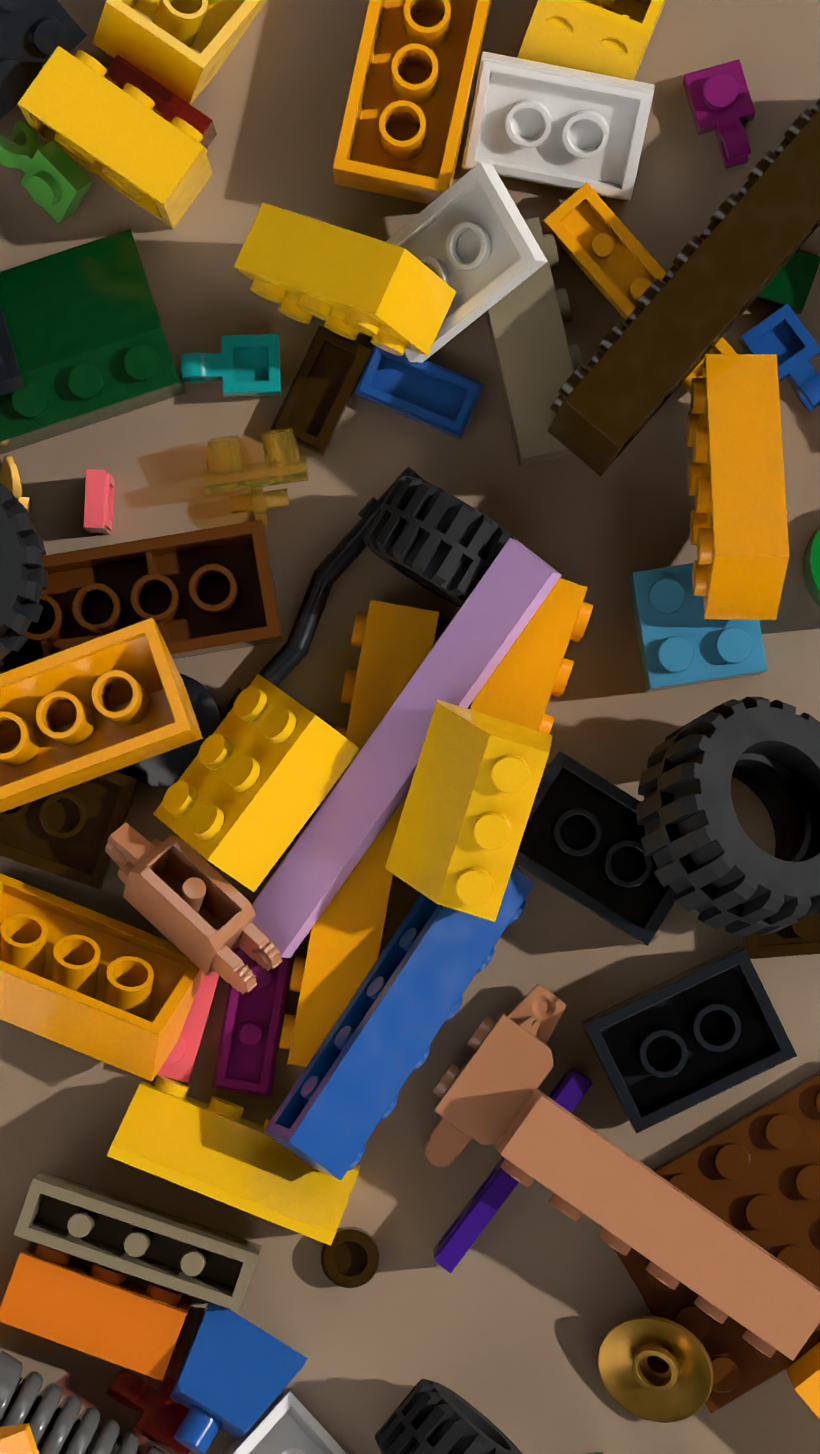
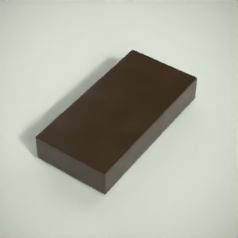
(322, 389)

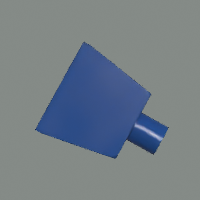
(229, 1377)

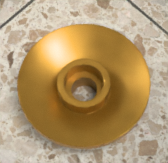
(644, 1384)

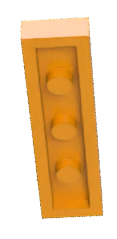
(610, 256)

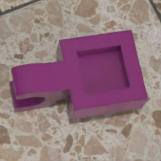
(720, 104)

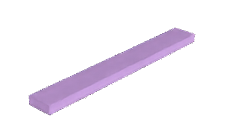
(387, 762)

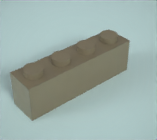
(534, 354)
(137, 1240)

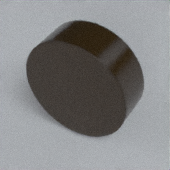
(350, 1258)

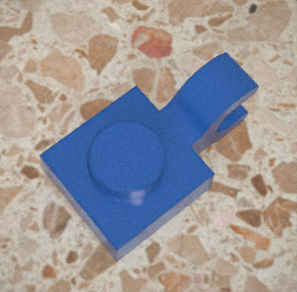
(794, 345)

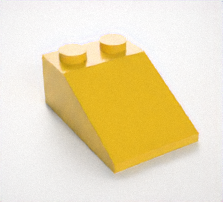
(175, 40)

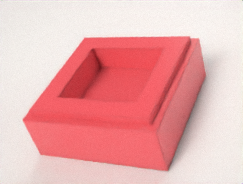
(99, 501)

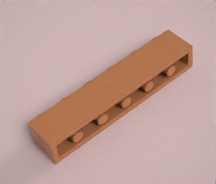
(661, 1224)

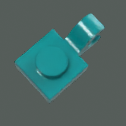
(246, 365)

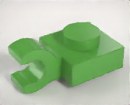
(49, 172)

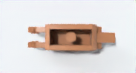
(191, 905)
(496, 1078)

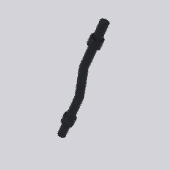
(316, 597)

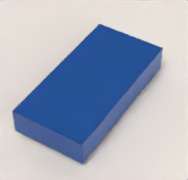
(419, 391)

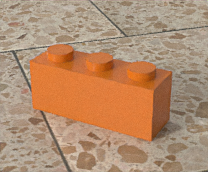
(94, 1310)

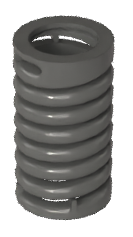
(58, 1428)

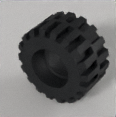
(434, 538)
(440, 1422)

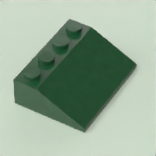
(83, 341)

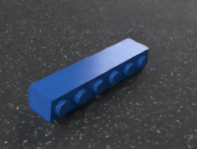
(388, 1030)

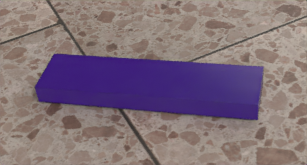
(498, 1186)

